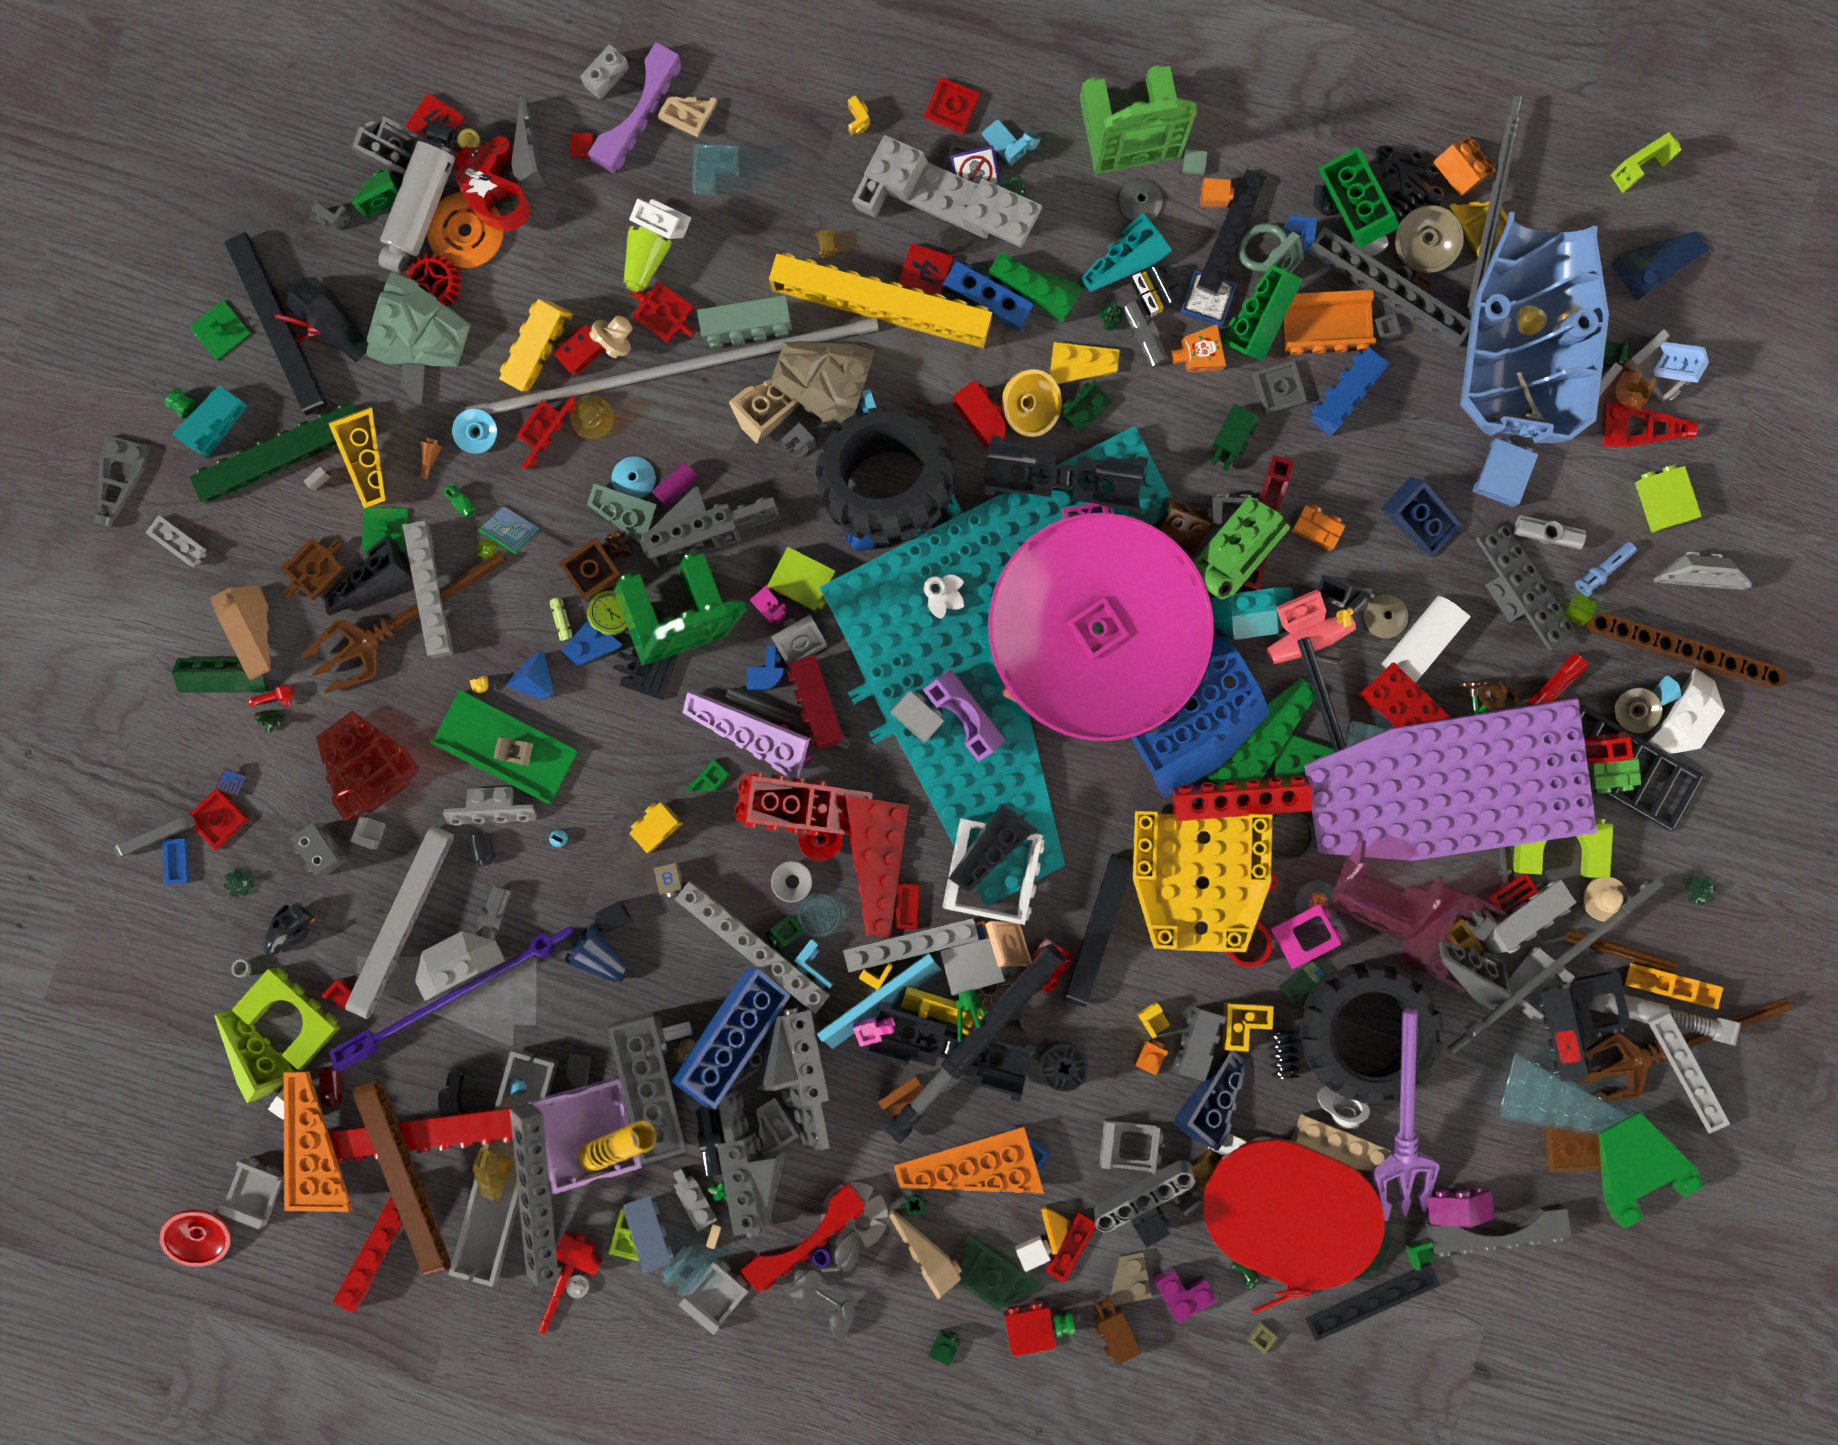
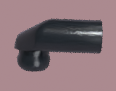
(1321, 203)

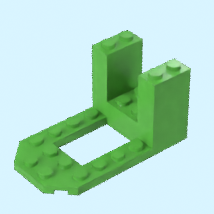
(1140, 132)

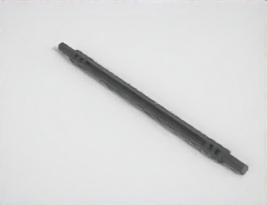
(1496, 198)

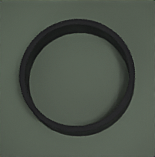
(1310, 842)

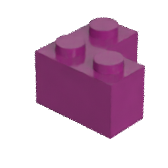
(1462, 1208)
(1186, 1299)

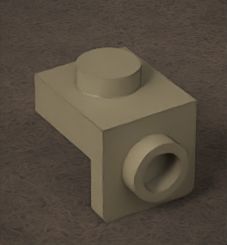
(513, 751)

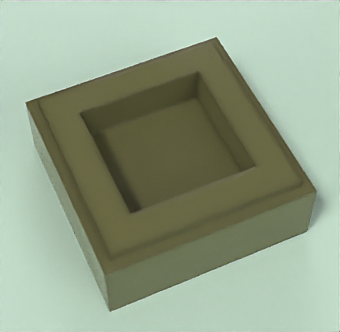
(1262, 1337)

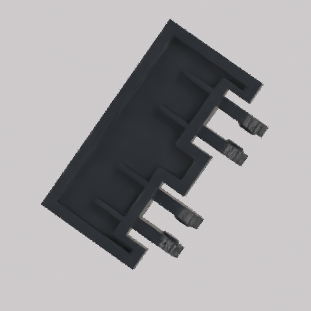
(653, 677)

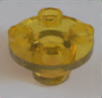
(592, 417)

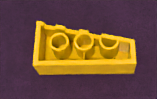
(534, 344)
(359, 449)

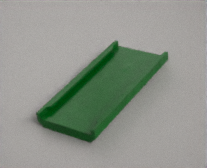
(473, 731)

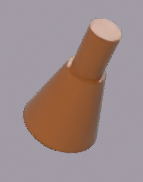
(429, 451)

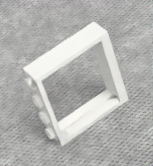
(1028, 888)

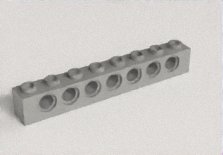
(752, 946)

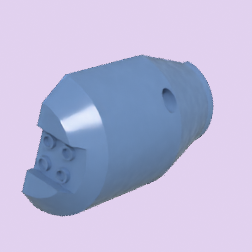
(1561, 360)

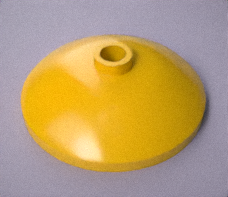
(1041, 406)

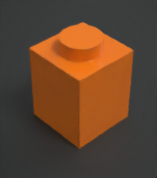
(1216, 193)

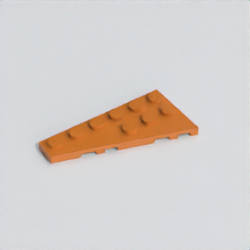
(310, 1163)

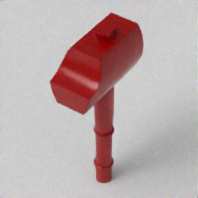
(573, 1252)

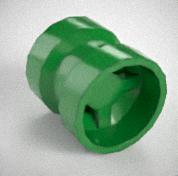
(180, 403)

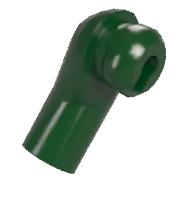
(1250, 1275)

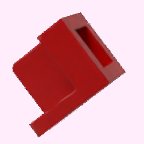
(339, 992)

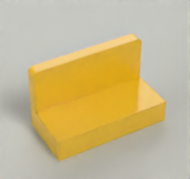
(874, 980)

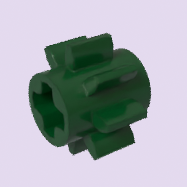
(915, 1210)

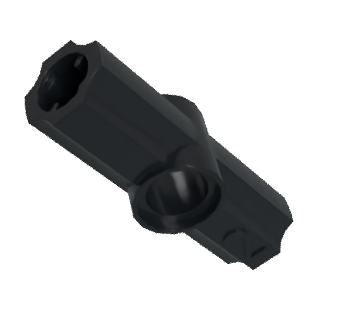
(708, 1138)

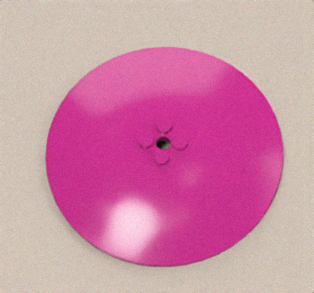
(1151, 618)

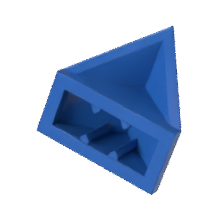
(533, 678)

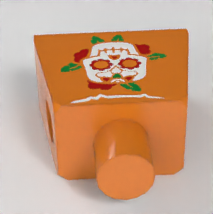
(1201, 351)

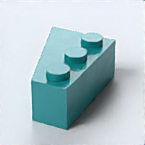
(210, 421)

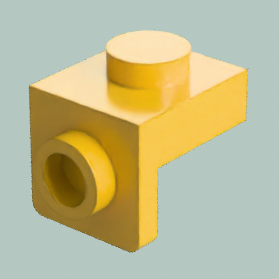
(859, 111)

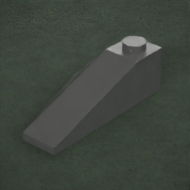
(526, 159)

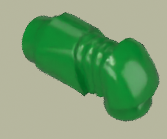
(459, 501)

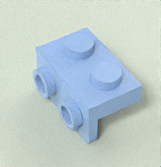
(1681, 362)

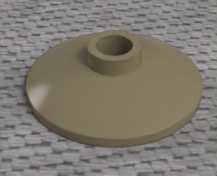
(1378, 624)
(1650, 713)

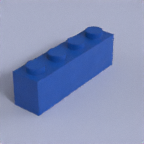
(1349, 391)

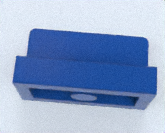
(1304, 227)

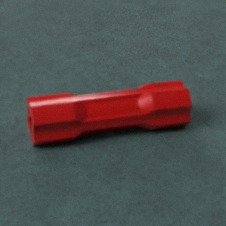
(1569, 670)

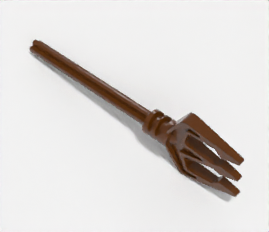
(366, 642)
(1635, 1060)

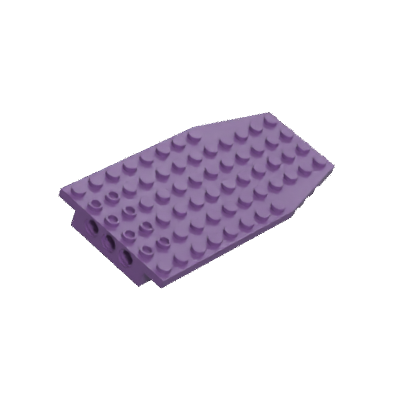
(1456, 785)

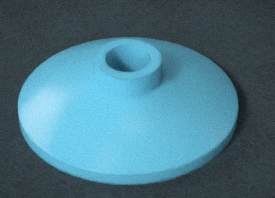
(463, 431)
(645, 479)

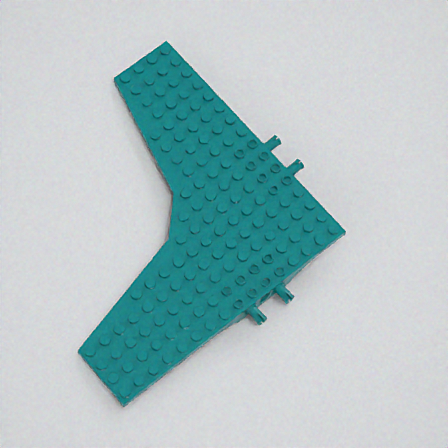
(908, 647)

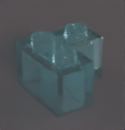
(709, 163)

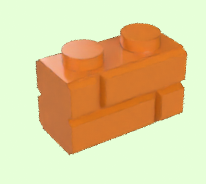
(1318, 527)

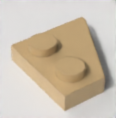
(687, 113)

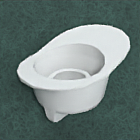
(1343, 1111)

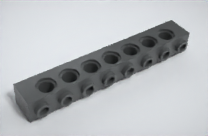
(1390, 287)
(534, 1193)

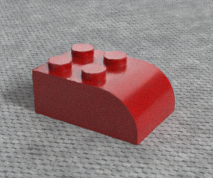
(979, 413)

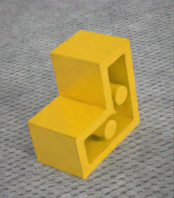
(656, 826)
(1240, 1020)

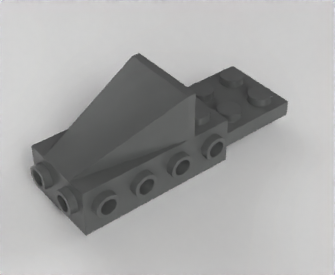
(694, 528)
(785, 1068)
(748, 1177)

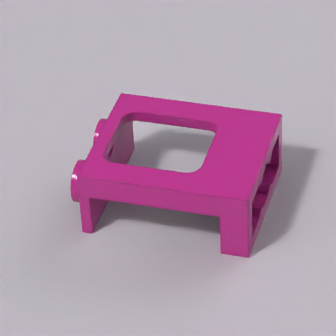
(1289, 944)

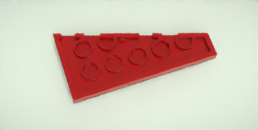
(877, 849)

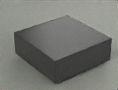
(1387, 327)

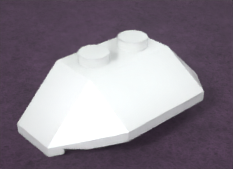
(1689, 717)

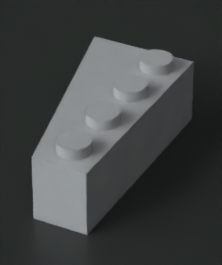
(1528, 918)

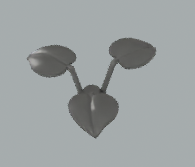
(808, 1281)

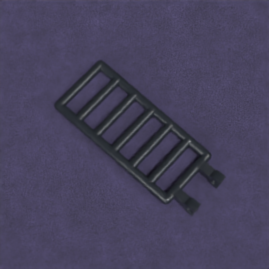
(1659, 756)

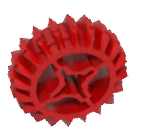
(450, 281)

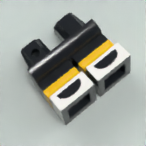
(1153, 290)

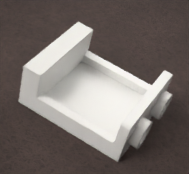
(660, 218)

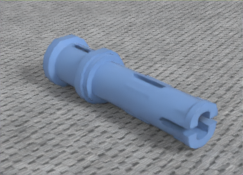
(1599, 574)

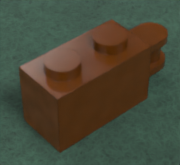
(1116, 1332)

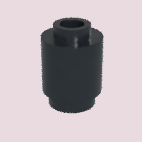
(481, 849)

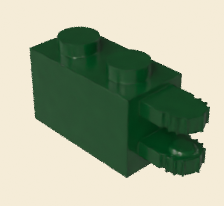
(1234, 434)

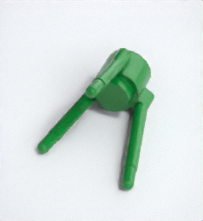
(970, 1002)

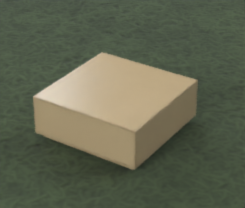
(714, 1234)

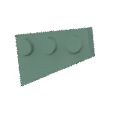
(623, 510)

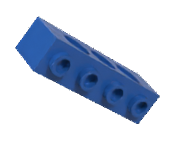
(974, 296)

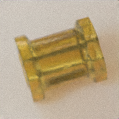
(826, 243)

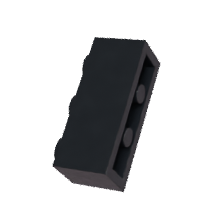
(1151, 1226)

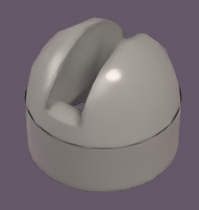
(240, 965)

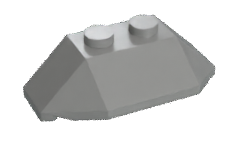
(1704, 572)
(455, 962)

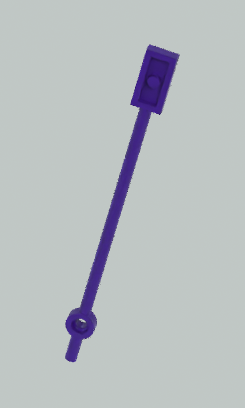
(365, 1043)

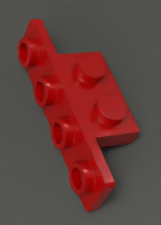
(541, 425)

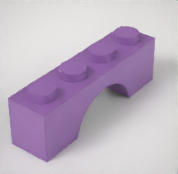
(981, 734)

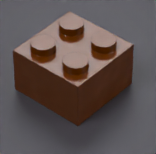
(591, 570)

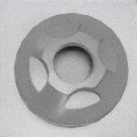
(779, 878)

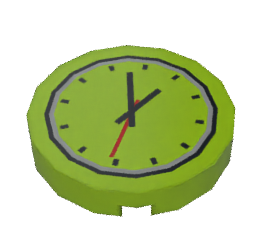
(606, 614)

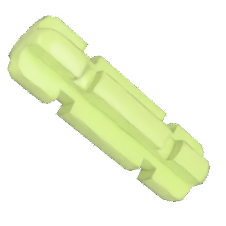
(561, 619)

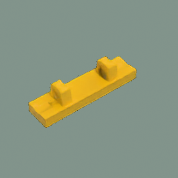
(937, 1007)

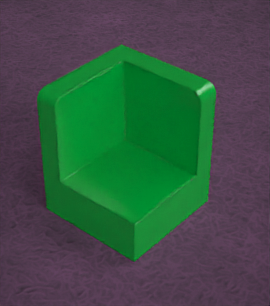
(1420, 1252)

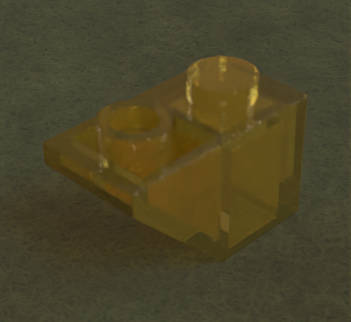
(491, 1172)

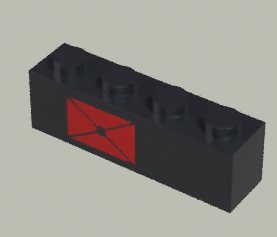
(1565, 1032)

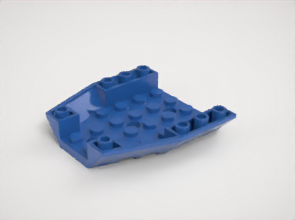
(1205, 738)

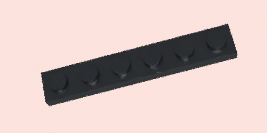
(1231, 232)
(1372, 1301)

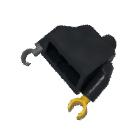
(1346, 594)

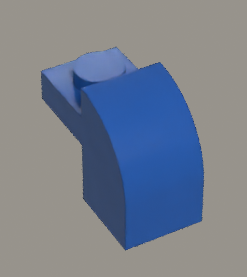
(766, 677)

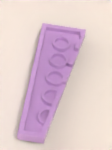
(766, 740)

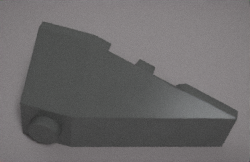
(1479, 973)

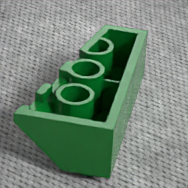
(1047, 292)
(1262, 313)

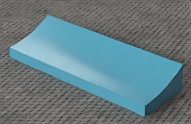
(869, 1007)

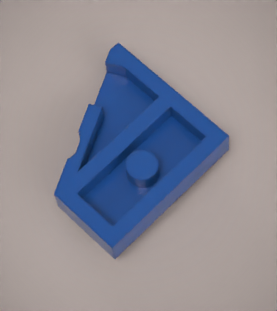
(590, 644)

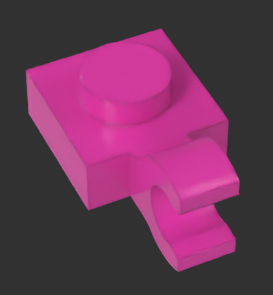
(871, 1032)

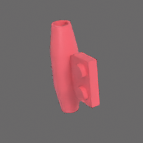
(1302, 619)

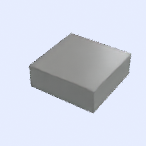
(317, 478)

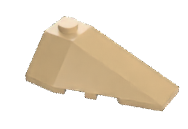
(761, 409)

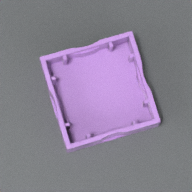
(579, 1118)

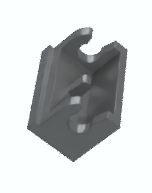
(799, 439)

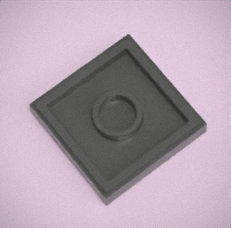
(1279, 387)

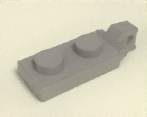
(694, 1200)

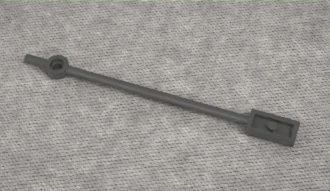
(1630, 904)

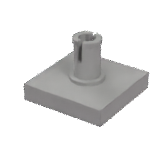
(799, 639)

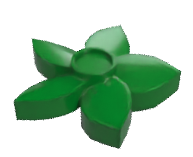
(718, 1191)

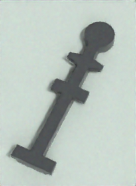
(1504, 872)

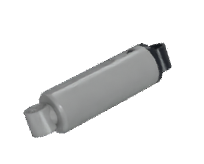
(418, 197)

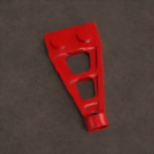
(1616, 426)

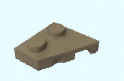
(1130, 1280)

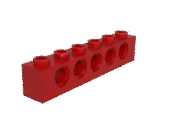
(1298, 801)

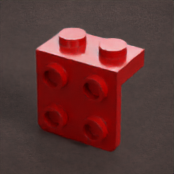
(1029, 1328)

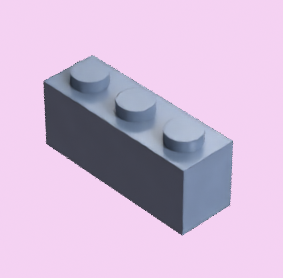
(647, 1234)

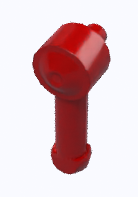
(283, 693)

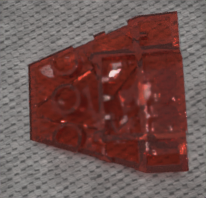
(363, 766)

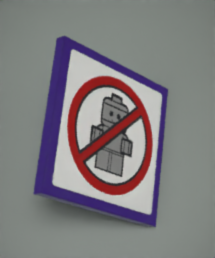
(976, 165)

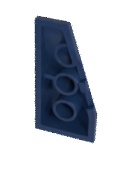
(1652, 265)
(1210, 1107)

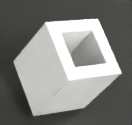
(1033, 1253)

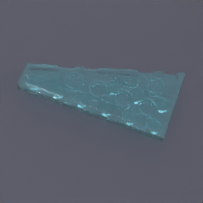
(1545, 1100)

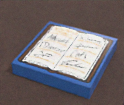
(1205, 305)

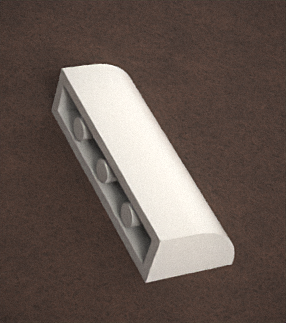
(1427, 637)

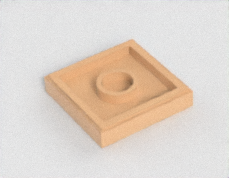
(1008, 943)

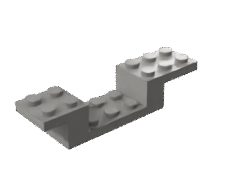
(971, 206)

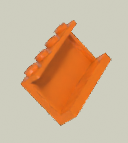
(1329, 322)

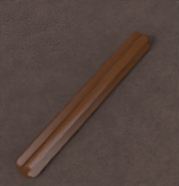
(1624, 952)

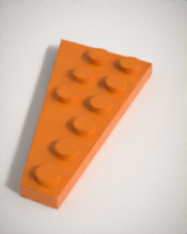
(985, 1164)

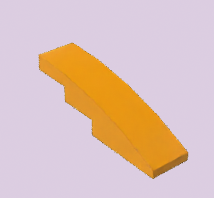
(1674, 986)

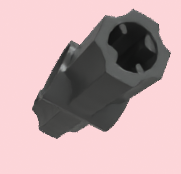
(1145, 333)
(493, 915)

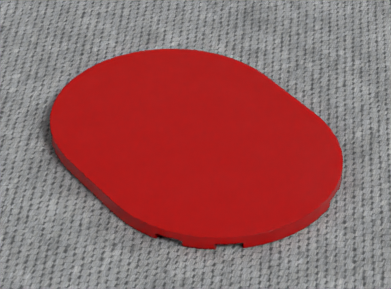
(1293, 1214)

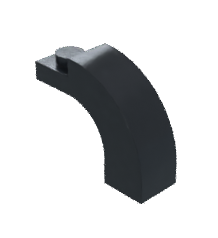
(450, 1099)

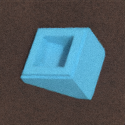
(1667, 690)

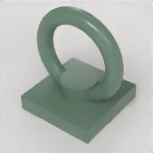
(1285, 256)

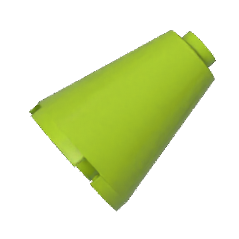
(643, 256)

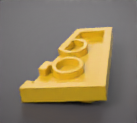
(1082, 362)

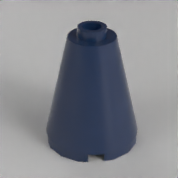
(596, 956)

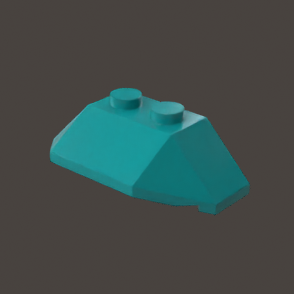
(1250, 613)

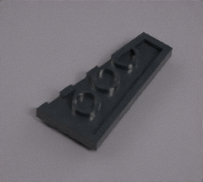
(995, 842)

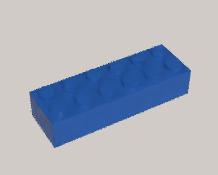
(730, 1038)

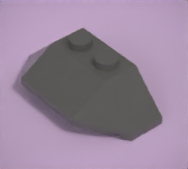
(385, 144)

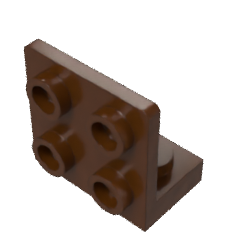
(1184, 524)

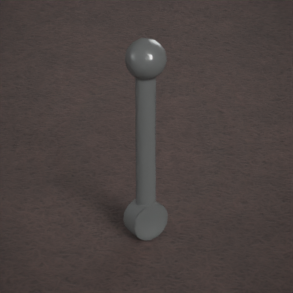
(1342, 663)

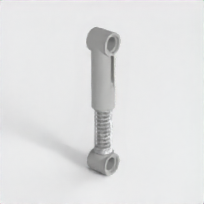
(1640, 1009)

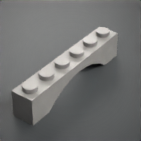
(427, 592)

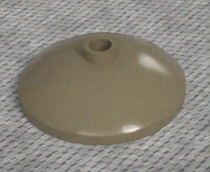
(1432, 254)

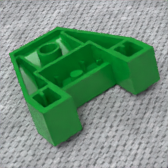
(1637, 1161)

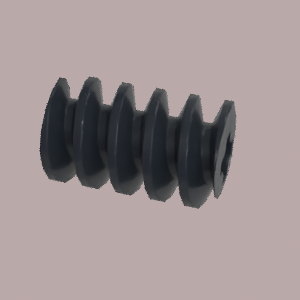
(1403, 204)
(1283, 1055)

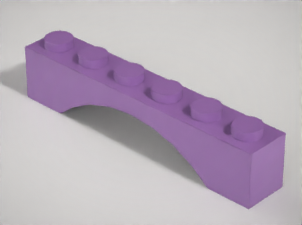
(613, 145)

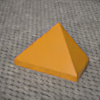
(1056, 1227)

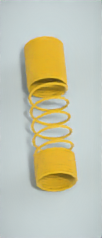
(622, 1144)

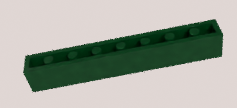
(268, 456)

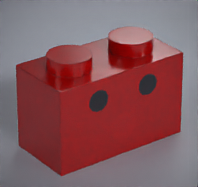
(578, 350)

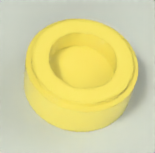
(468, 138)

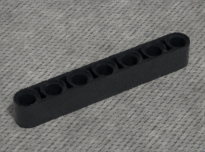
(1098, 930)

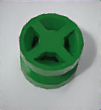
(1064, 1324)

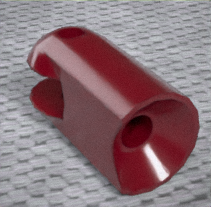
(330, 1086)

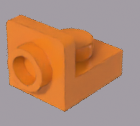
(1151, 1056)

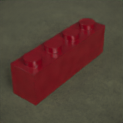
(815, 703)

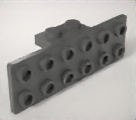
(1521, 588)

